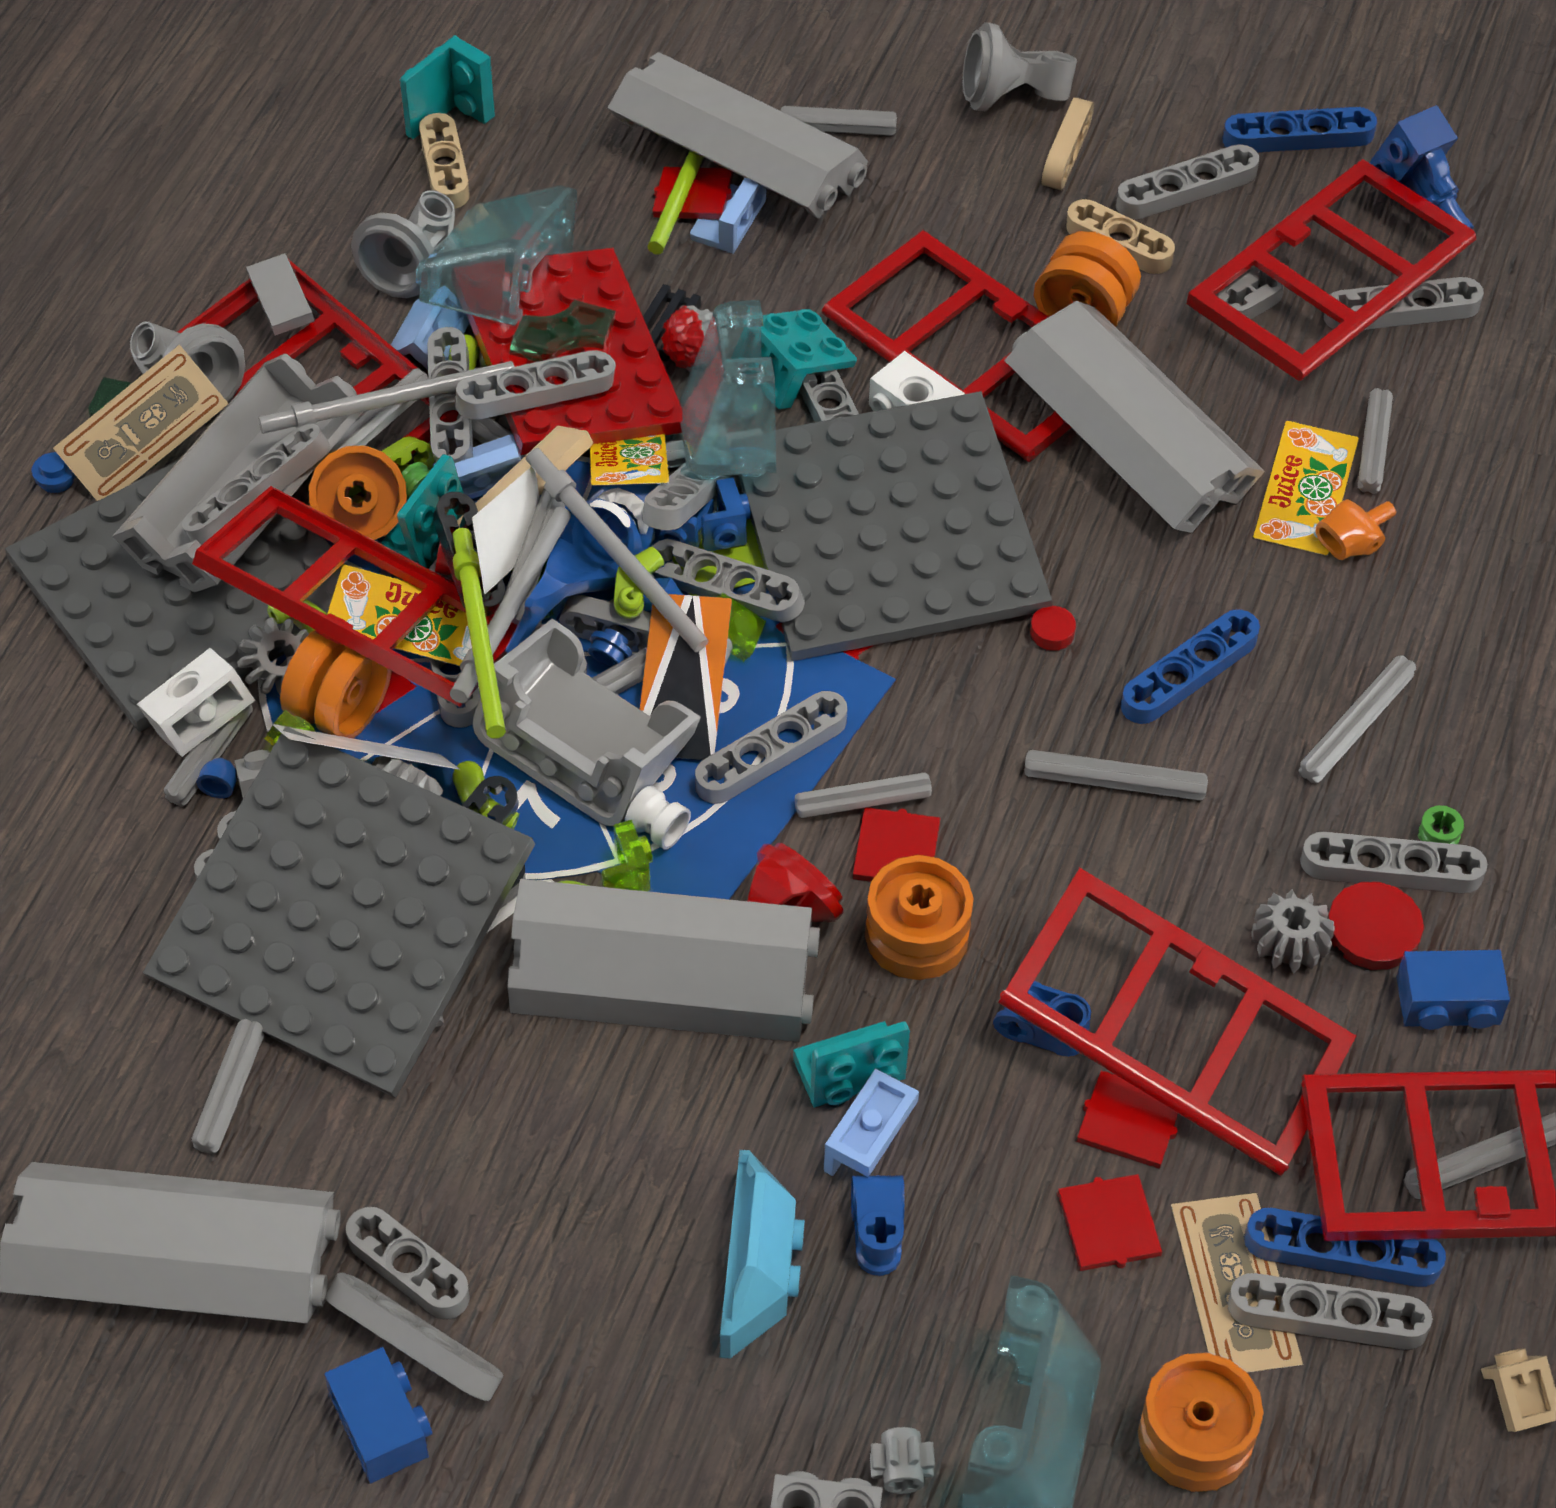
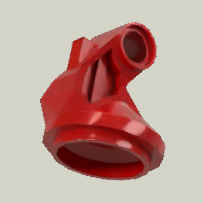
(791, 880)

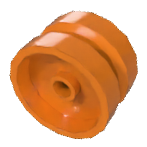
(1090, 271)
(361, 467)
(333, 686)
(918, 917)
(1200, 1422)

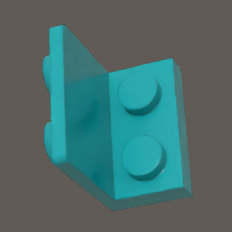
(446, 79)
(798, 347)
(415, 532)
(843, 1064)

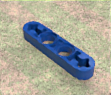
(1355, 129)
(1193, 668)
(1343, 1256)

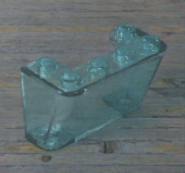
(730, 398)

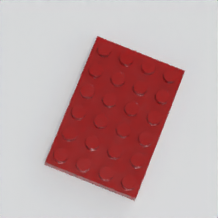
(641, 394)

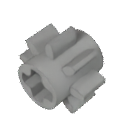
(902, 1460)

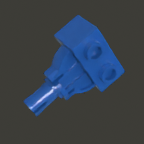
(1417, 159)

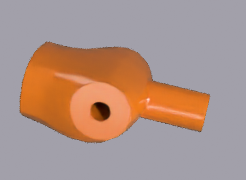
(1353, 531)

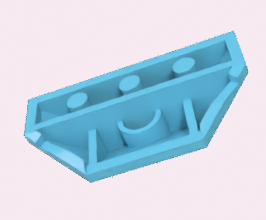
(759, 1256)

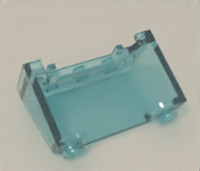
(494, 253)
(1058, 1361)

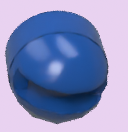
(217, 778)

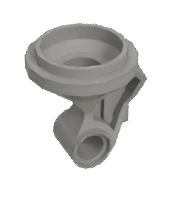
(997, 67)
(392, 247)
(208, 345)

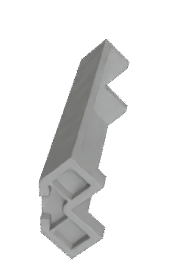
(739, 133)
(1133, 415)
(224, 449)
(661, 960)
(168, 1242)

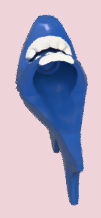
(580, 562)

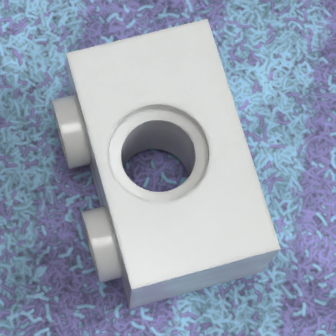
(907, 383)
(196, 702)

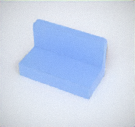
(735, 220)
(420, 324)
(488, 465)
(870, 1124)

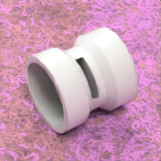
(656, 816)

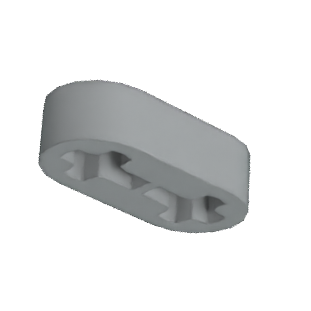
(1254, 299)

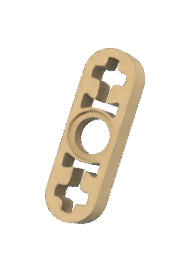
(1067, 143)
(447, 148)
(1154, 249)

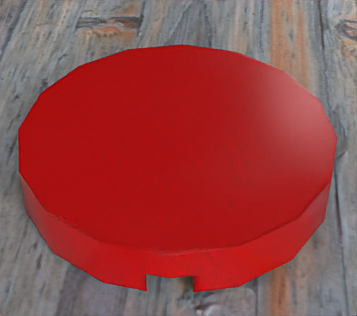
(1375, 924)

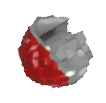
(685, 335)

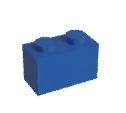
(1452, 988)
(378, 1414)

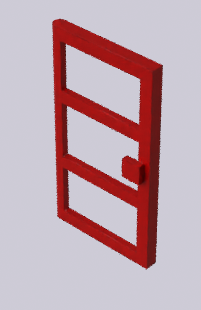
(1294, 231)
(1006, 305)
(364, 345)
(346, 543)
(1208, 967)
(1492, 1203)

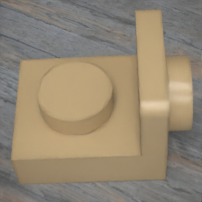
(1523, 1389)

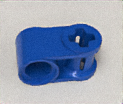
(1067, 1004)
(878, 1217)

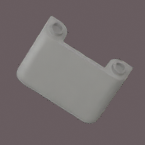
(577, 731)

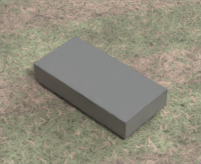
(280, 294)

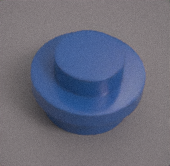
(52, 473)
(609, 647)

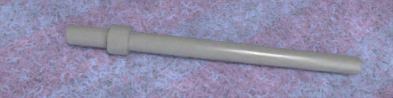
(305, 413)
(563, 489)
(513, 599)

